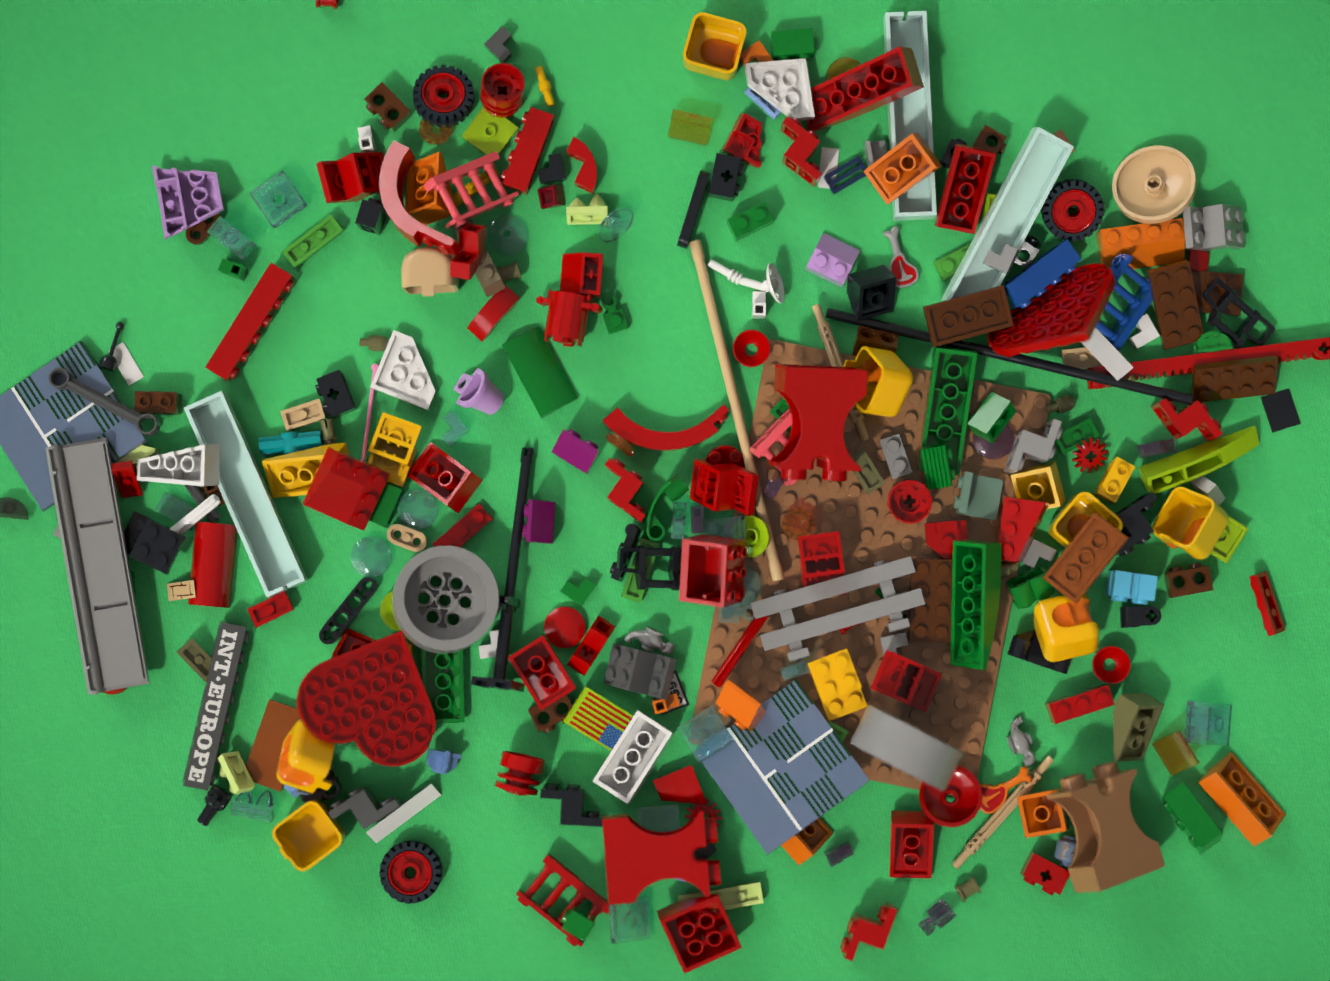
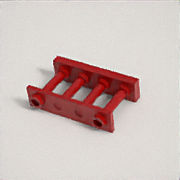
(567, 879)

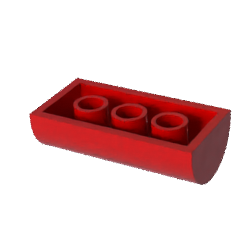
(965, 188)
(213, 564)

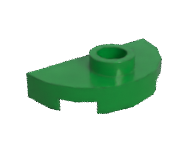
(1212, 342)

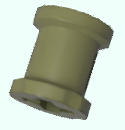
(509, 272)
(967, 889)

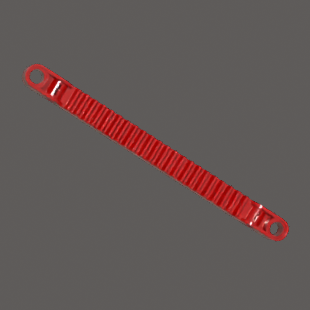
(1183, 364)

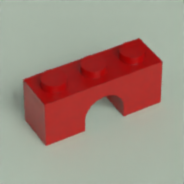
(1080, 704)

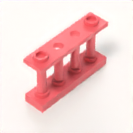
(470, 170)
(774, 433)

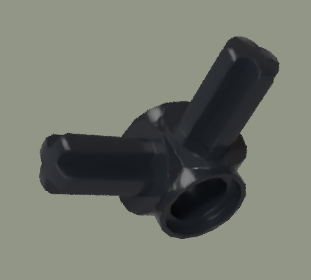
(322, 793)
(216, 801)

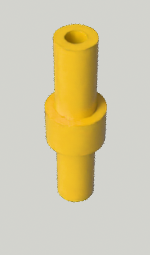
(544, 86)

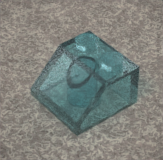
(1208, 723)

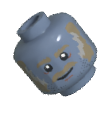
(1065, 850)

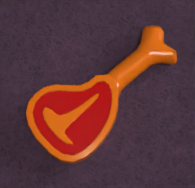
(995, 795)

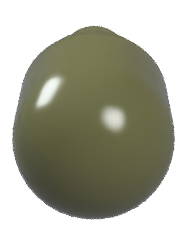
(374, 342)
(1061, 404)
(1007, 568)

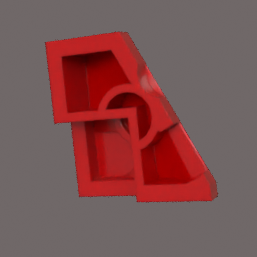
(745, 140)
(680, 787)

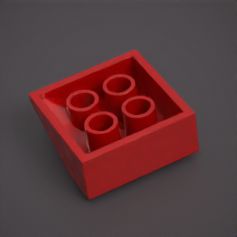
(346, 488)
(698, 931)

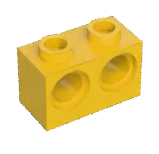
(1114, 480)

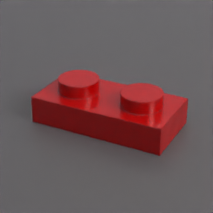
(126, 479)
(270, 609)

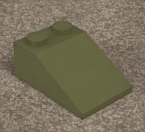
(1134, 725)

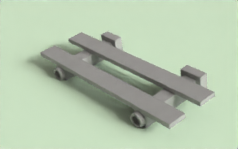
(889, 605)

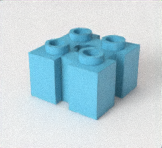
(1129, 585)

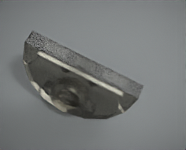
(13, 509)

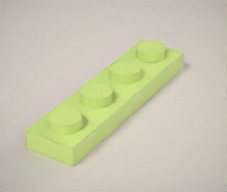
(733, 896)

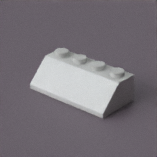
(633, 757)

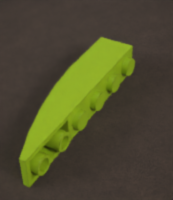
(1197, 460)

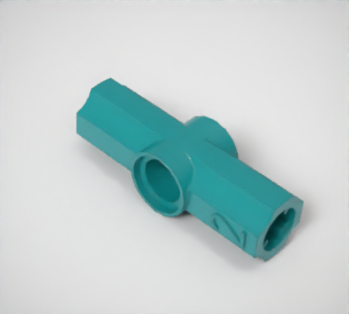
(289, 442)

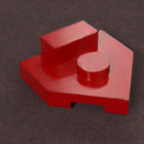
(941, 535)

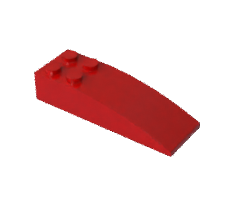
(865, 88)

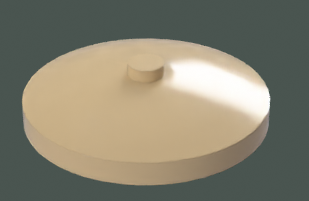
(1154, 184)

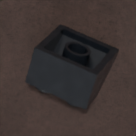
(871, 292)

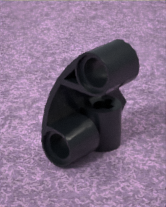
(1027, 647)

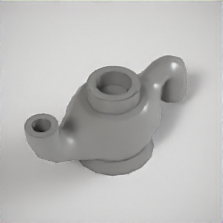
(651, 640)
(1020, 742)

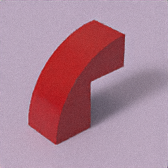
(587, 175)
(472, 244)
(492, 313)
(591, 645)

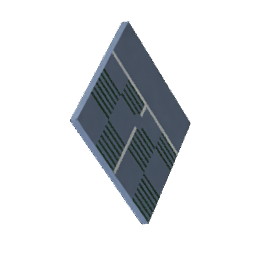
(42, 416)
(785, 769)

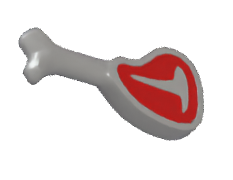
(905, 273)

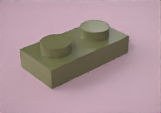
(869, 475)
(195, 658)

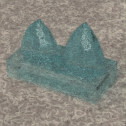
(262, 809)

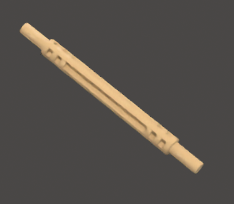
(836, 360)
(1001, 814)

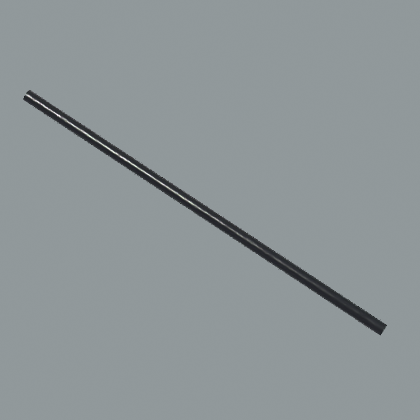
(1018, 359)

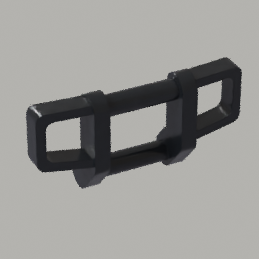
(1241, 333)
(641, 553)

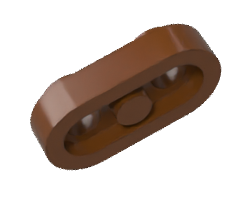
(201, 227)

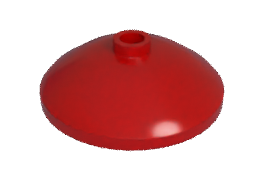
(966, 803)

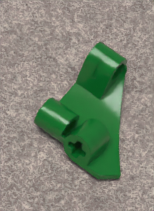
(674, 489)

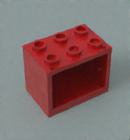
(712, 570)

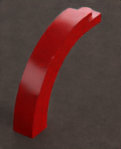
(664, 441)

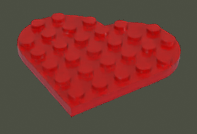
(1060, 315)
(370, 699)

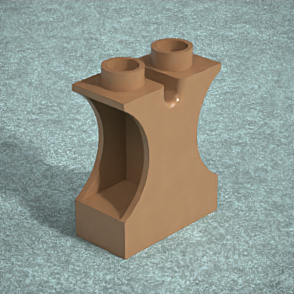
(1107, 837)

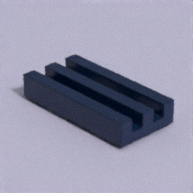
(830, 183)

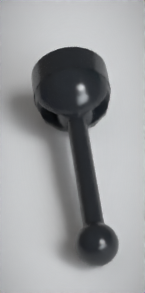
(108, 361)

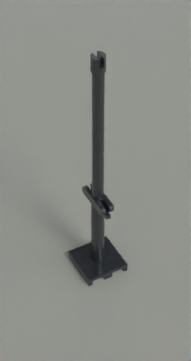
(507, 602)

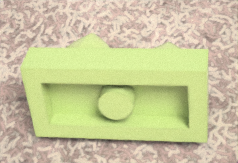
(580, 214)
(236, 772)

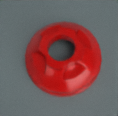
(751, 337)
(1121, 668)

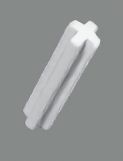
(196, 514)

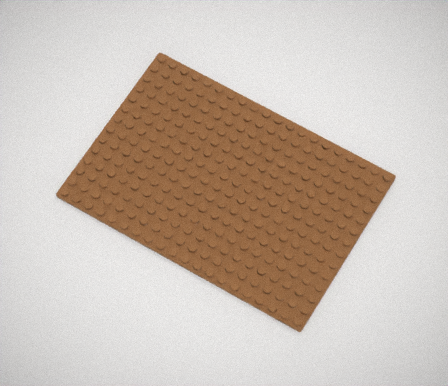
(869, 535)

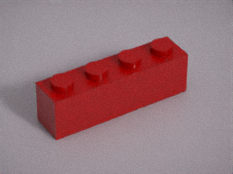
(528, 150)

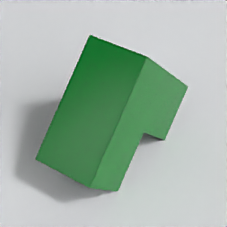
(233, 269)
(579, 594)

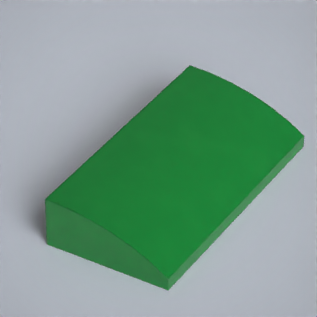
(539, 372)
(444, 685)

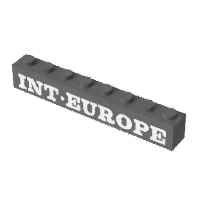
(214, 706)

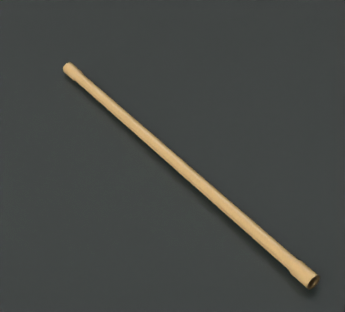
(699, 259)

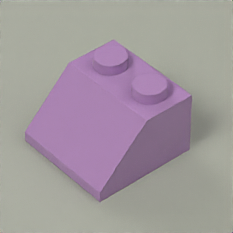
(832, 260)

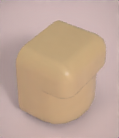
(428, 272)

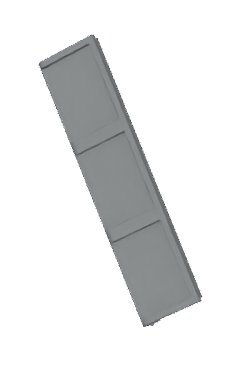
(97, 565)

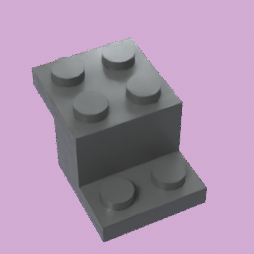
(639, 671)
(365, 806)

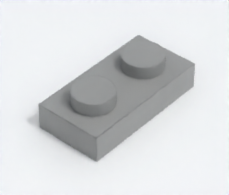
(895, 456)

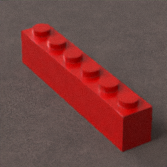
(250, 322)

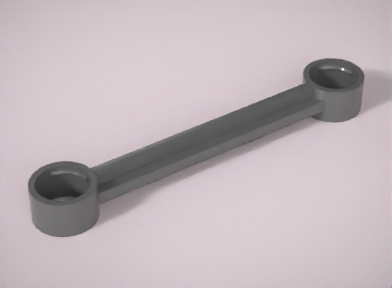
(104, 401)

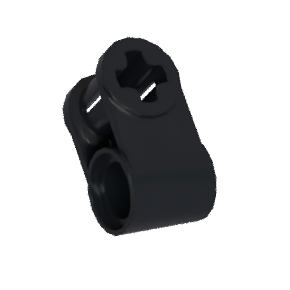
(1136, 616)

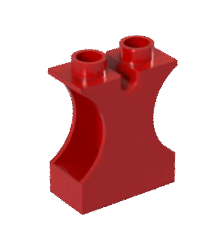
(818, 408)
(643, 856)

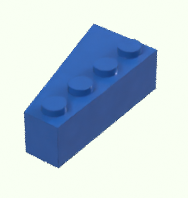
(1040, 274)

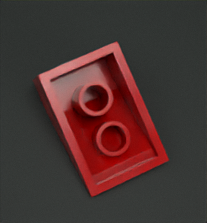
(444, 477)
(542, 672)
(911, 844)

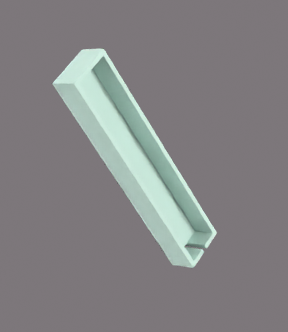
(912, 111)
(1011, 211)
(247, 496)

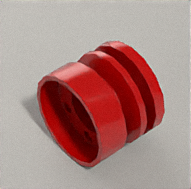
(502, 90)
(918, 509)
(519, 773)

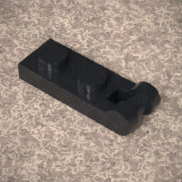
(633, 533)

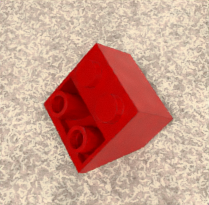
(582, 273)

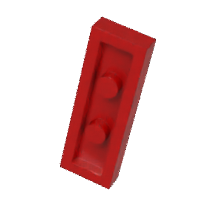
(465, 528)
(1267, 603)

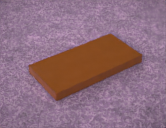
(1085, 558)
(266, 750)

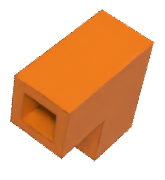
(755, 53)
(662, 705)

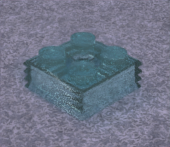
(265, 197)

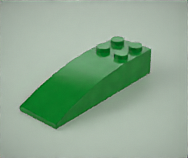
(948, 401)
(974, 601)

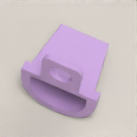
(479, 393)

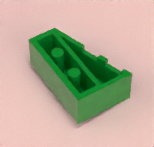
(1191, 818)

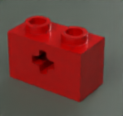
(1057, 875)

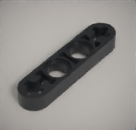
(693, 209)
(346, 609)

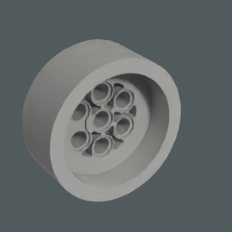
(477, 586)
(906, 748)

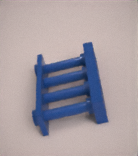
(1137, 304)

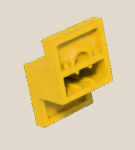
(394, 447)
(837, 684)

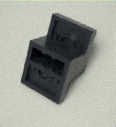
(1134, 523)
(152, 542)
(572, 805)

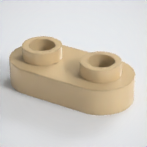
(407, 538)

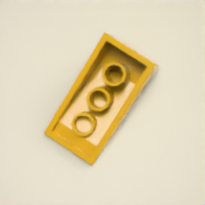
(294, 472)

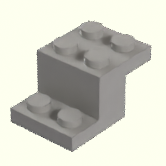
(1214, 227)
(1033, 446)

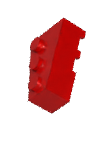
(1019, 525)

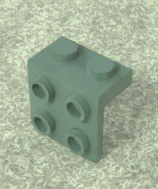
(978, 496)

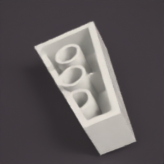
(188, 467)

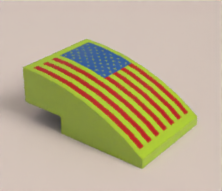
(598, 718)

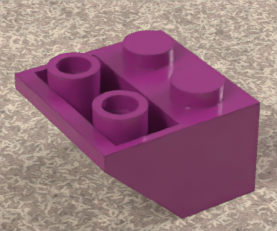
(575, 451)
(539, 521)

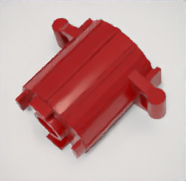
(567, 316)

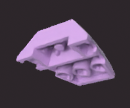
(186, 198)

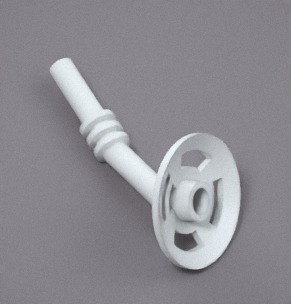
(772, 283)

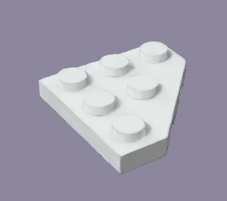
(783, 85)
(404, 373)

